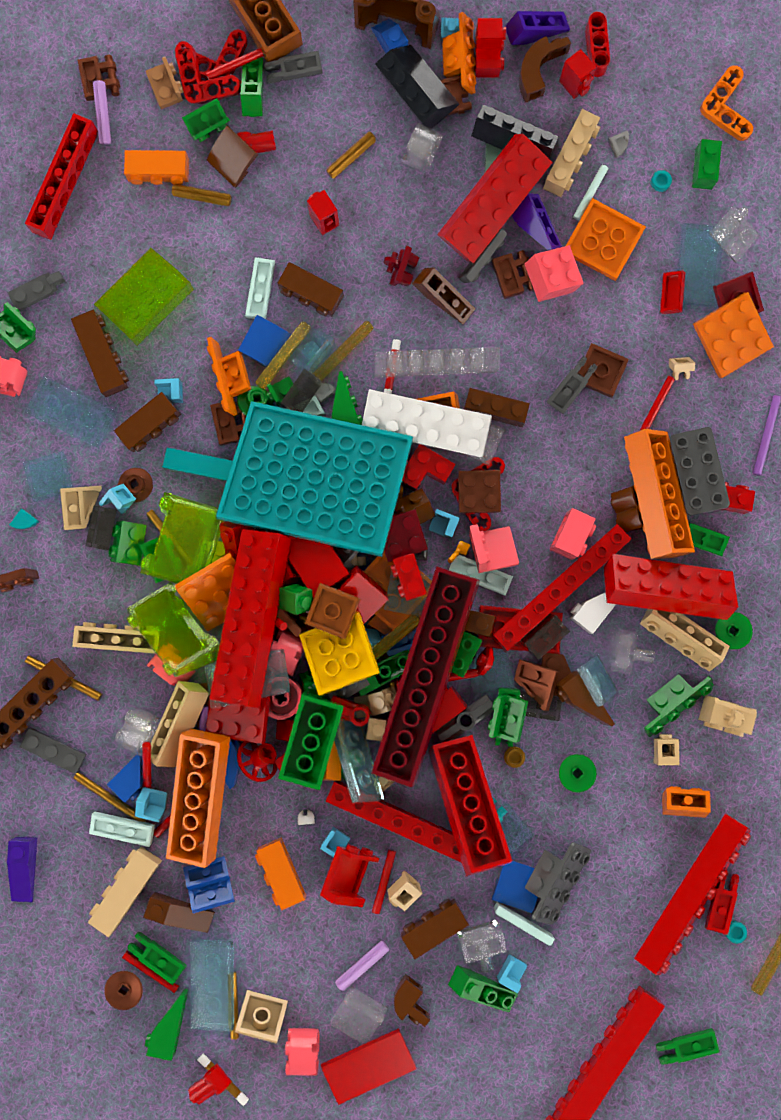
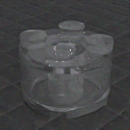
(420, 148)
(138, 728)

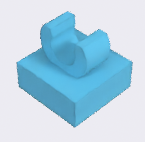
(449, 26)

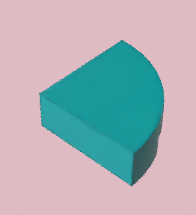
(23, 520)

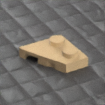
(78, 505)

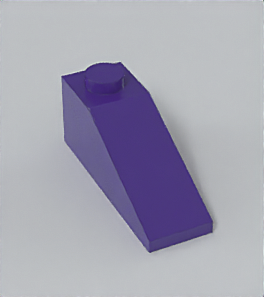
(531, 26)
(535, 221)
(21, 868)

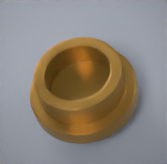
(514, 757)

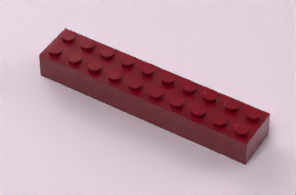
(425, 676)

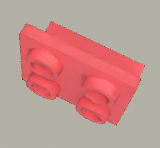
(493, 548)

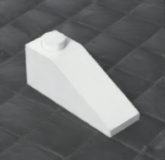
(591, 612)

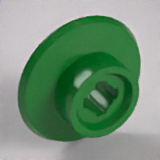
(244, 399)
(741, 636)
(584, 780)

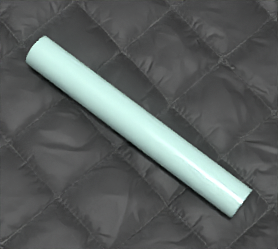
(590, 192)

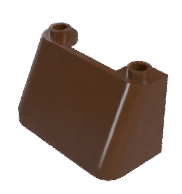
(410, 11)

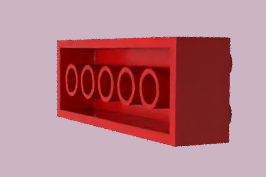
(495, 197)
(670, 587)
(469, 805)

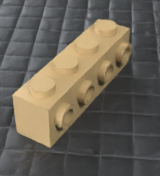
(571, 153)
(686, 637)
(110, 638)
(178, 717)
(124, 892)

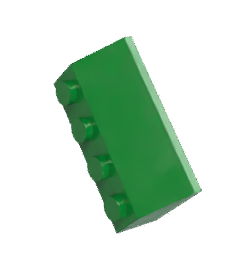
(311, 741)

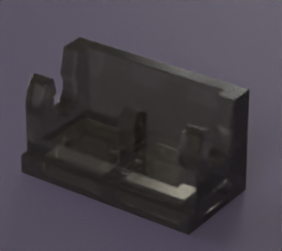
(301, 392)
(101, 528)
(544, 636)
(535, 711)

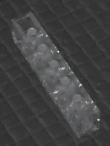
(436, 362)

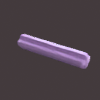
(101, 112)
(362, 965)

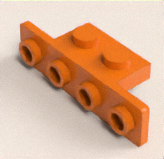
(459, 54)
(230, 374)

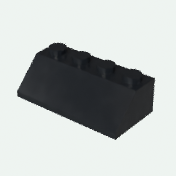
(417, 85)
(499, 128)

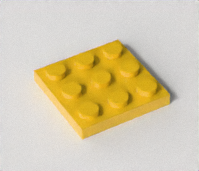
(339, 661)

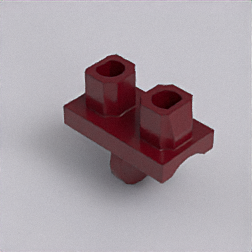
(399, 264)

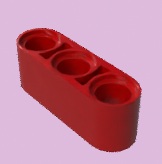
(599, 36)

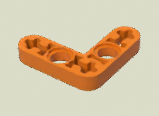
(721, 108)

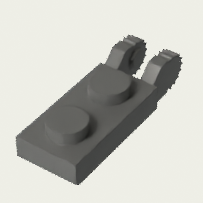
(294, 67)
(570, 387)

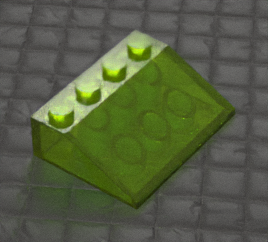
(144, 296)

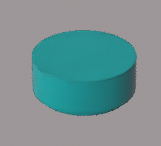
(661, 180)
(737, 932)

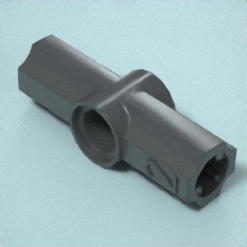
(477, 711)

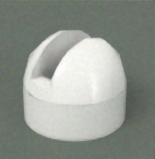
(306, 819)

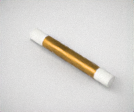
(232, 1088)

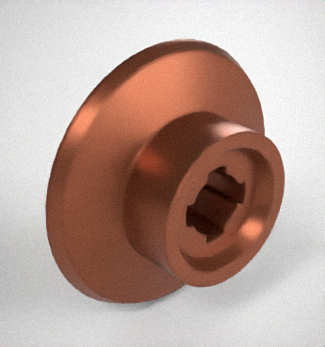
(144, 480)
(118, 998)

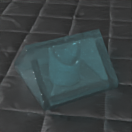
(312, 351)

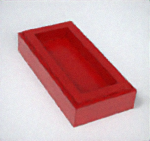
(672, 292)

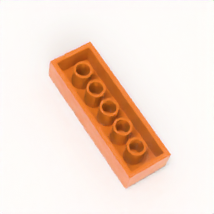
(659, 494)
(197, 797)

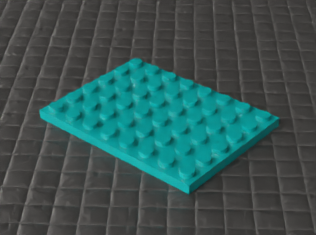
(315, 478)

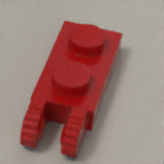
(722, 906)

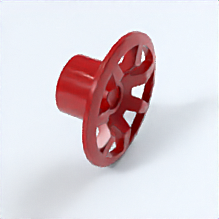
(260, 758)

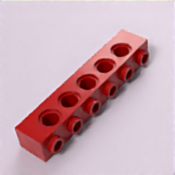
(62, 176)

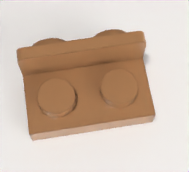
(164, 85)

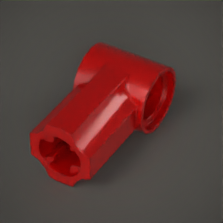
(260, 141)
(349, 710)
(212, 1083)

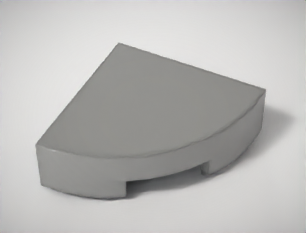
(619, 143)
(325, 391)

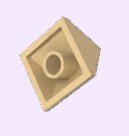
(261, 1016)

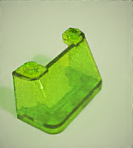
(185, 539)
(172, 632)

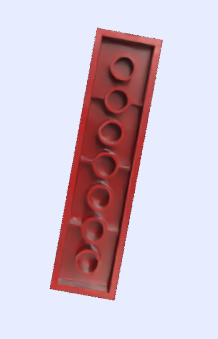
(250, 618)

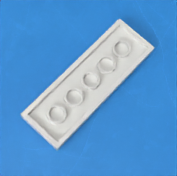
(428, 422)

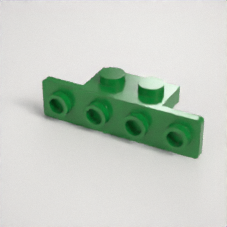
(673, 699)

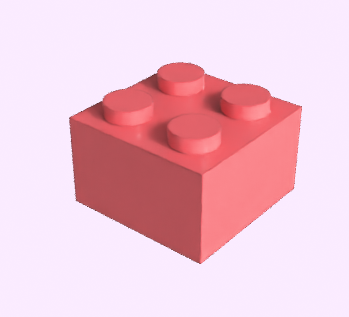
(553, 273)
(572, 534)

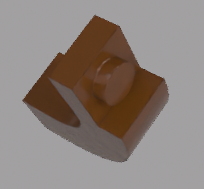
(540, 52)

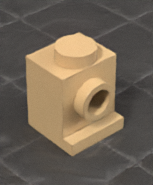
(382, 700)
(376, 728)
(670, 757)
(404, 891)

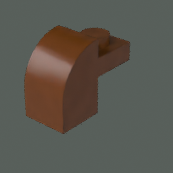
(405, 999)

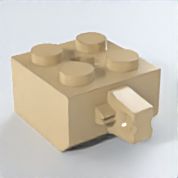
(729, 715)

